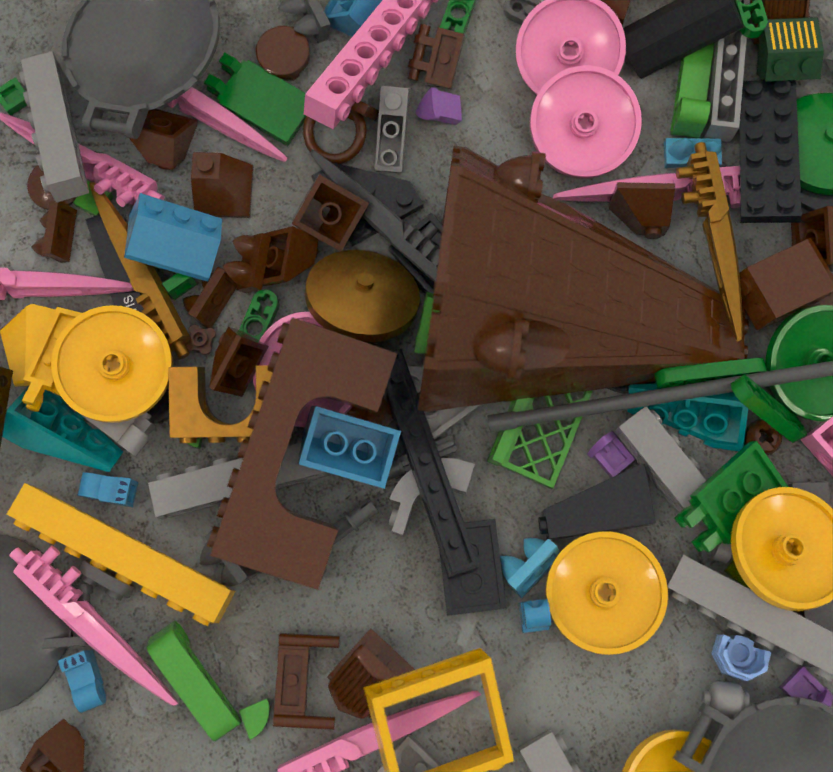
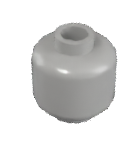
(726, 697)

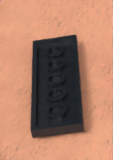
(769, 153)

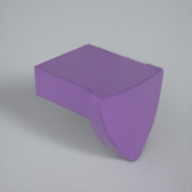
(440, 107)
(611, 454)
(803, 684)

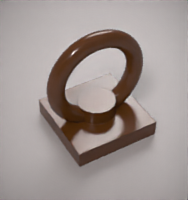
(356, 114)

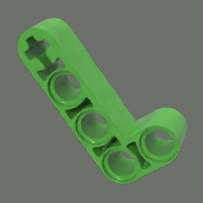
(690, 104)
(191, 681)

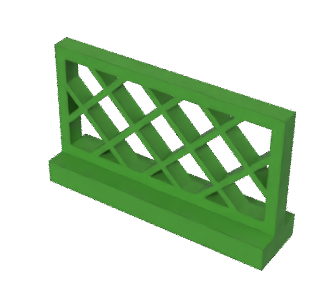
(506, 441)

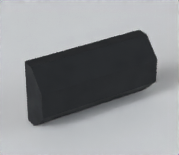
(678, 32)

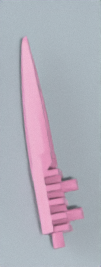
(221, 119)
(101, 168)
(603, 191)
(53, 284)
(82, 618)
(358, 743)

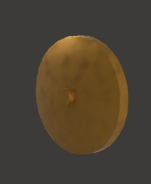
(362, 295)

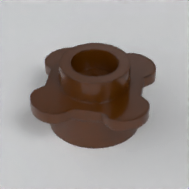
(206, 344)

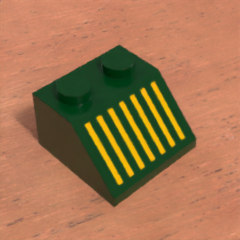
(790, 50)

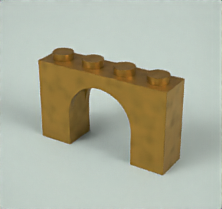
(189, 411)

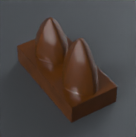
(59, 232)
(251, 270)
(212, 300)

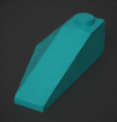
(713, 418)
(59, 433)

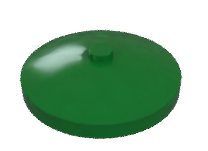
(816, 142)
(800, 341)

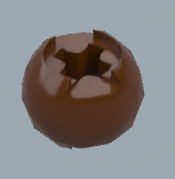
(773, 440)

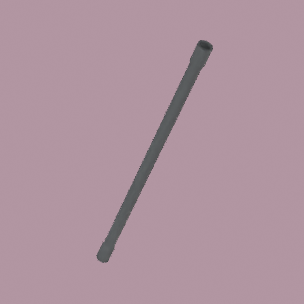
(513, 419)

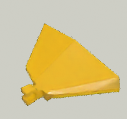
(30, 346)

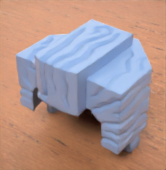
(739, 658)

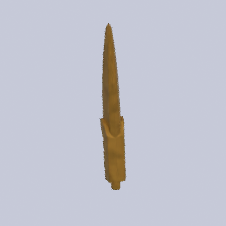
(712, 203)
(144, 279)

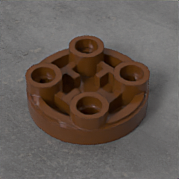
(283, 52)

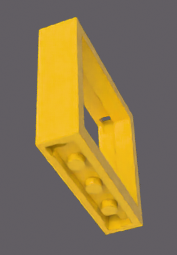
(432, 678)

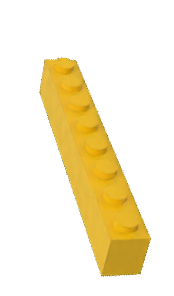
(121, 553)

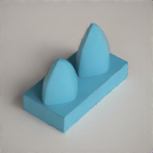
(679, 150)
(524, 575)

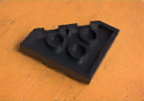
(391, 191)

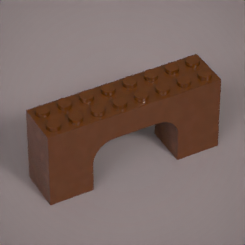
(255, 524)

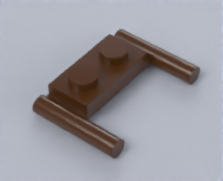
(293, 681)

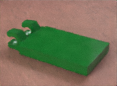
(259, 98)
(726, 493)

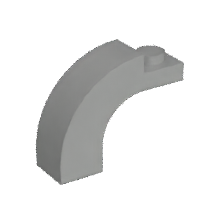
(407, 492)

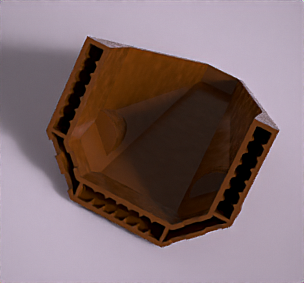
(552, 298)

